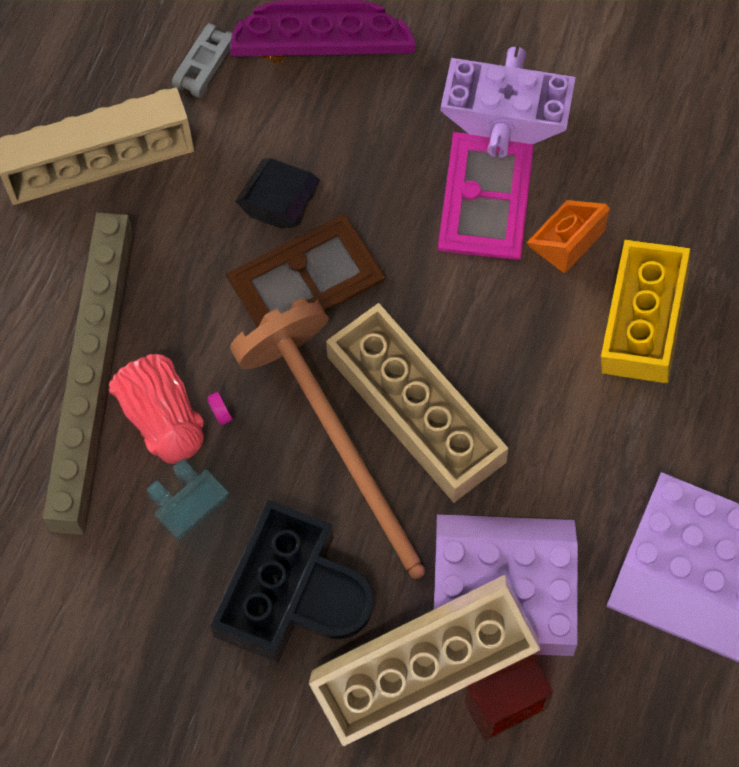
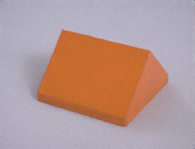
(570, 232)

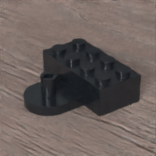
(289, 584)

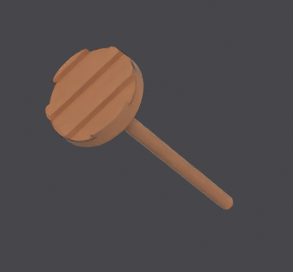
(282, 336)

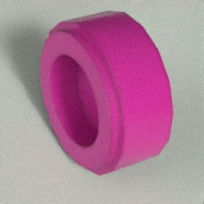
(219, 408)

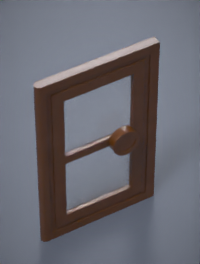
(319, 265)

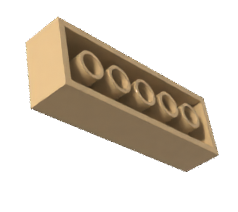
(94, 145)
(417, 402)
(424, 660)

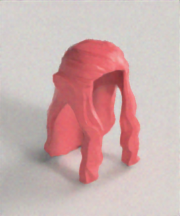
(159, 407)

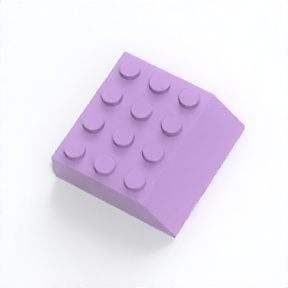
(533, 555)
(685, 567)

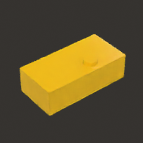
(645, 311)

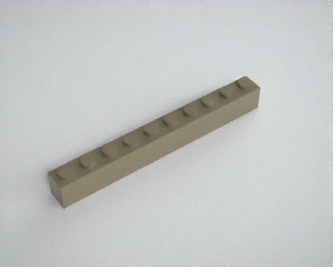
(88, 375)

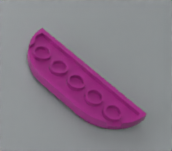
(320, 29)

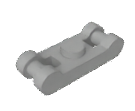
(202, 59)

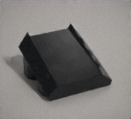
(277, 193)

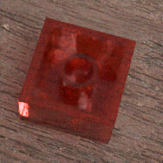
(508, 697)

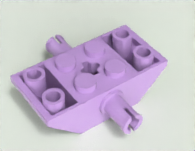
(507, 101)

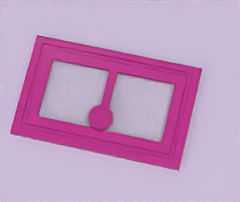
(485, 198)

